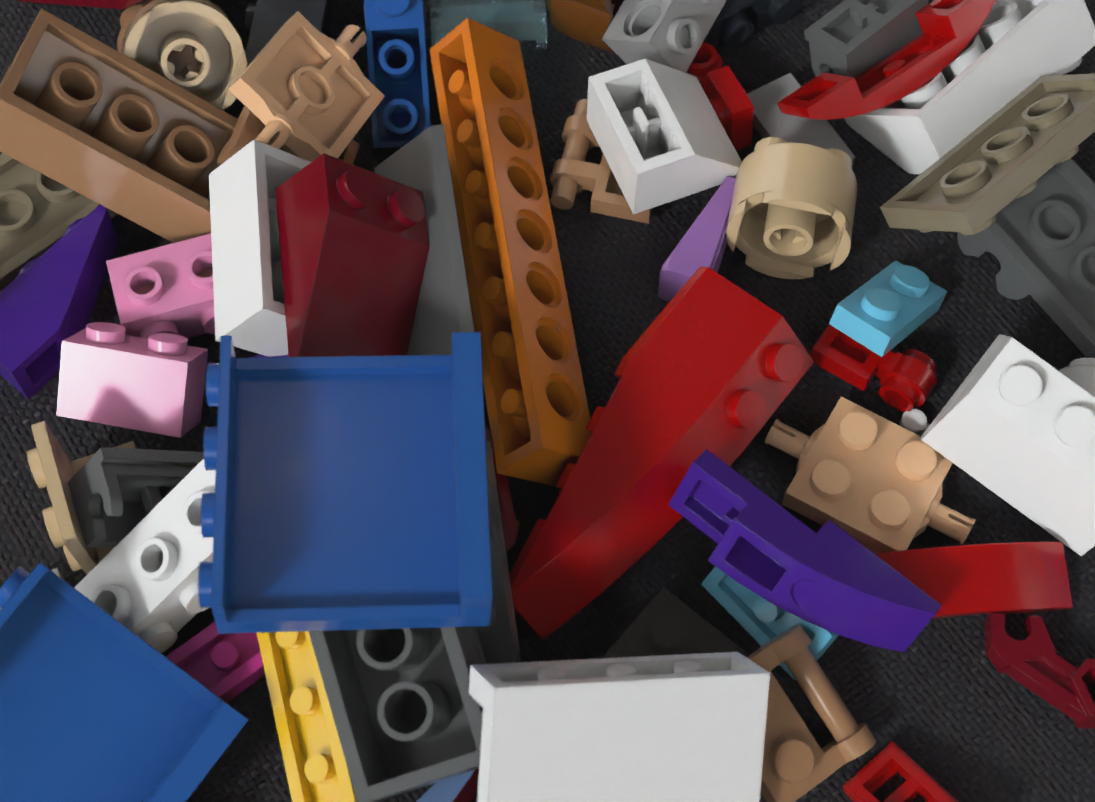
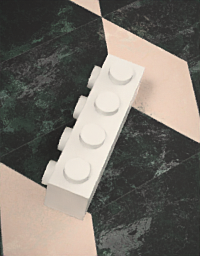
(154, 569)

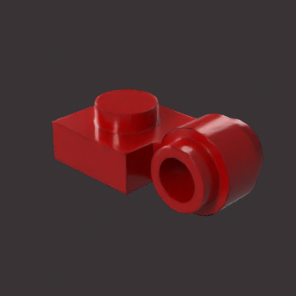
(725, 95)
(903, 377)

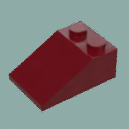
(349, 260)

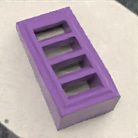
(701, 245)

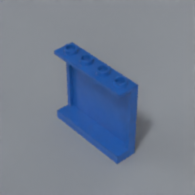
(347, 492)
(95, 706)

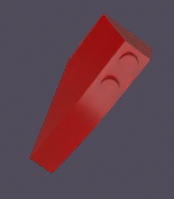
(689, 384)

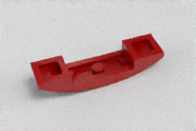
(946, 32)
(988, 577)

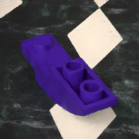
(809, 574)

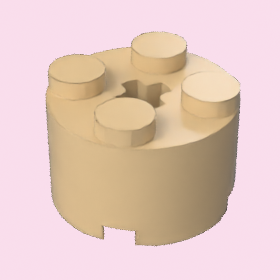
(213, 41)
(793, 208)

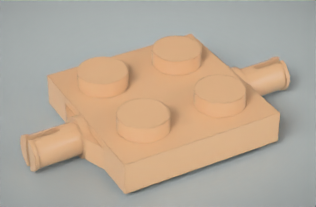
(308, 89)
(868, 479)

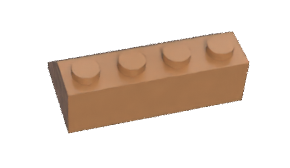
(112, 129)

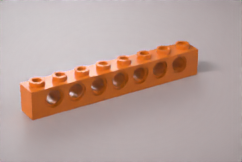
(510, 255)

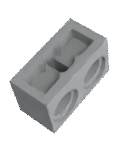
(661, 30)

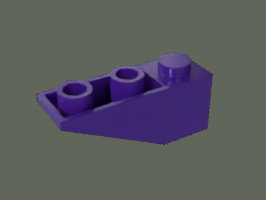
(53, 301)

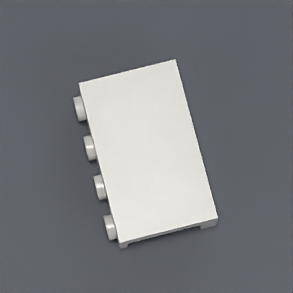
(622, 729)

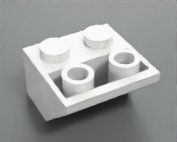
(658, 133)

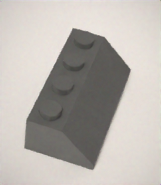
(444, 292)

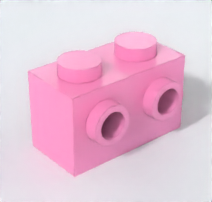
(166, 289)
(132, 380)

